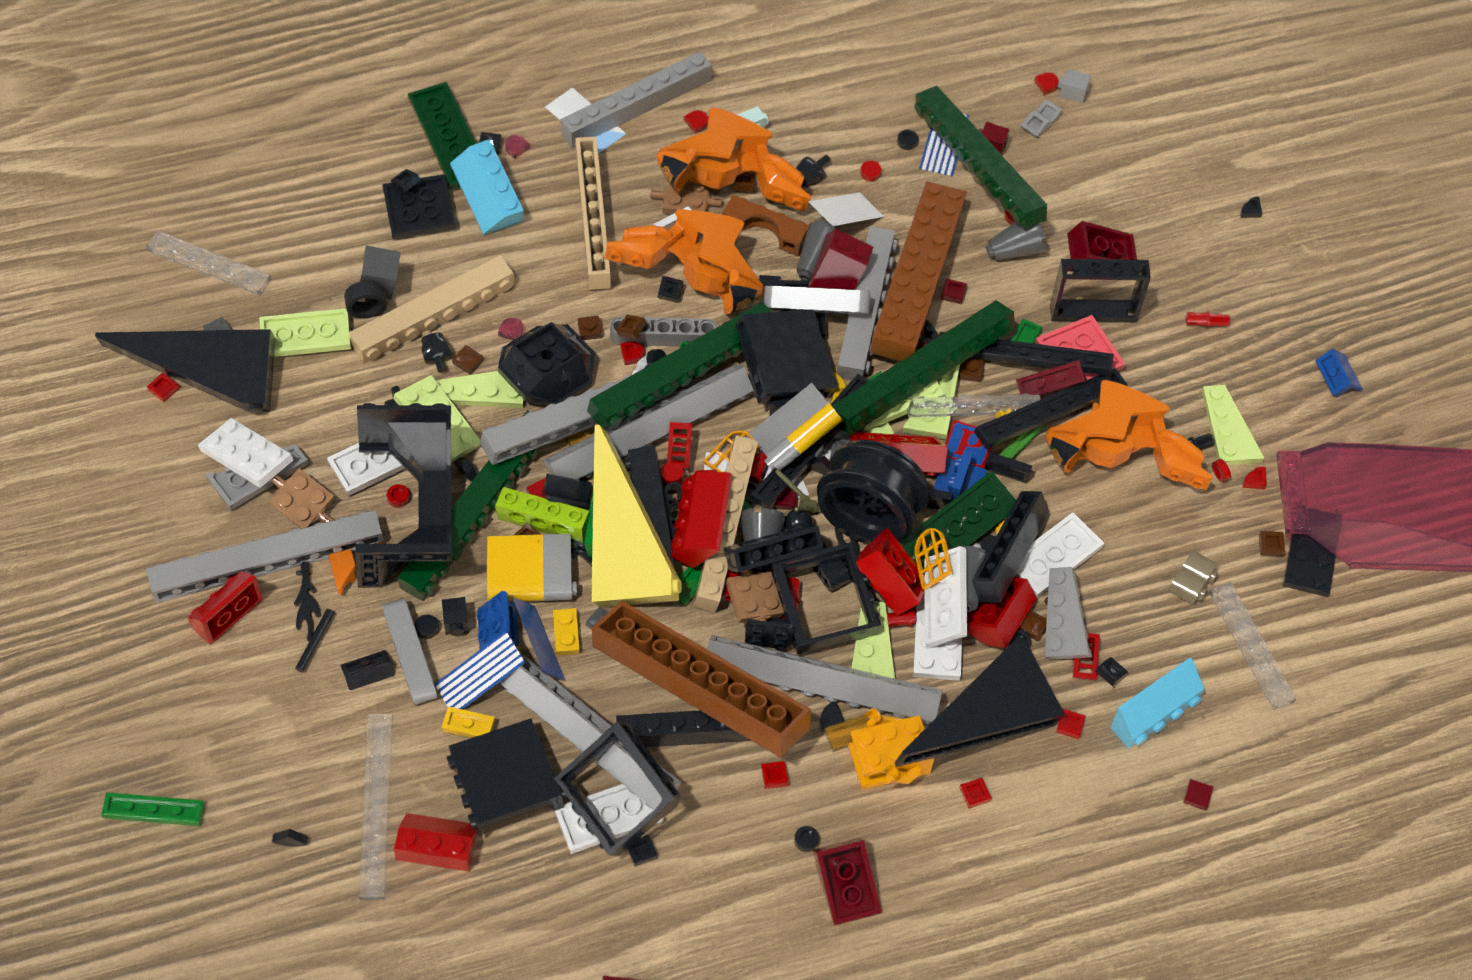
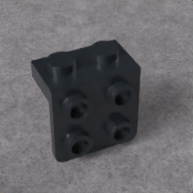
(769, 633)

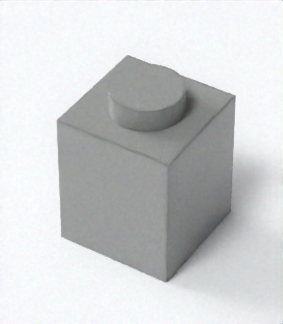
(1074, 85)

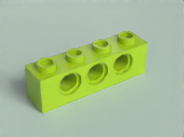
(542, 514)

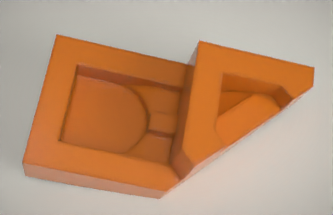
(342, 568)

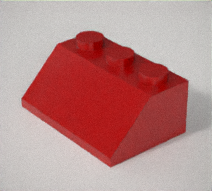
(891, 572)
(225, 606)
(998, 622)
(435, 842)

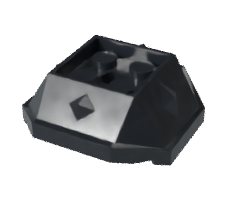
(547, 364)

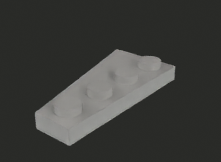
(236, 490)
(1065, 623)

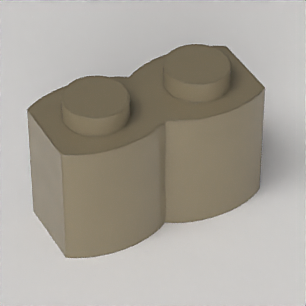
(1193, 578)

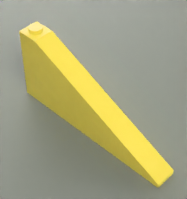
(627, 551)

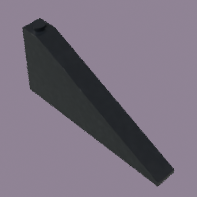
(218, 362)
(998, 705)

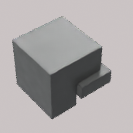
(380, 267)

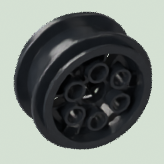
(872, 491)

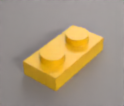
(566, 632)
(466, 723)

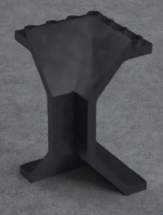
(422, 444)

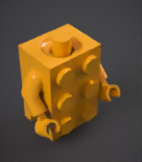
(879, 746)

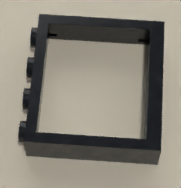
(1100, 309)
(813, 559)
(649, 766)

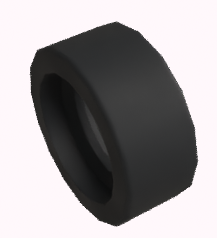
(363, 290)

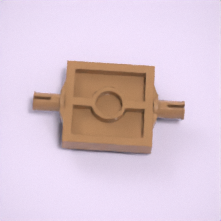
(691, 195)
(301, 499)
(754, 596)

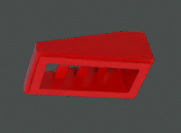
(676, 425)
(1094, 639)

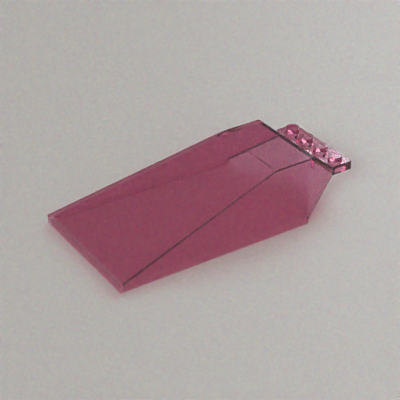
(1382, 504)

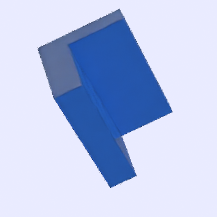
(1338, 372)

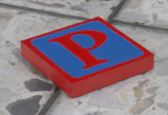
(962, 438)

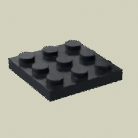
(420, 209)

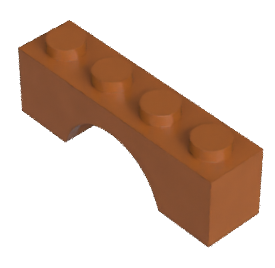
(787, 230)

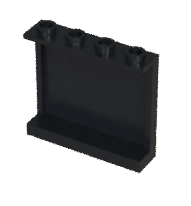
(785, 353)
(503, 774)

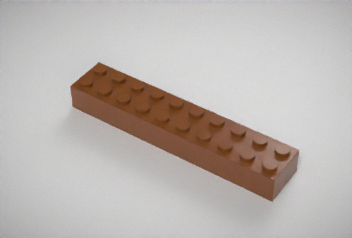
(918, 272)
(701, 678)

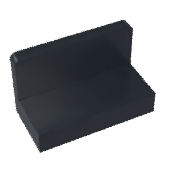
(566, 490)

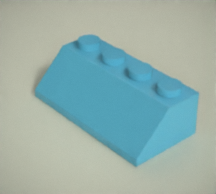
(487, 188)
(1158, 704)

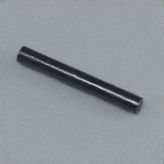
(314, 641)

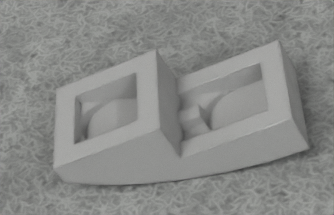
(1042, 118)

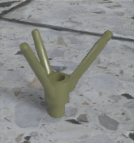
(805, 503)

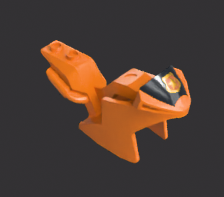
(713, 162)
(708, 267)
(1110, 436)

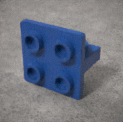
(959, 475)
(495, 618)

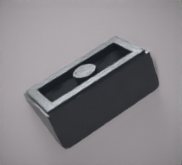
(367, 670)

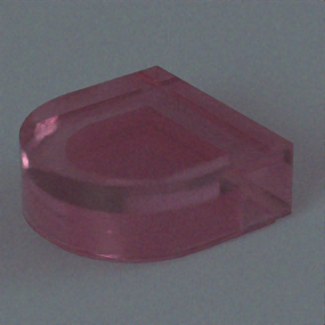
(516, 145)
(511, 328)

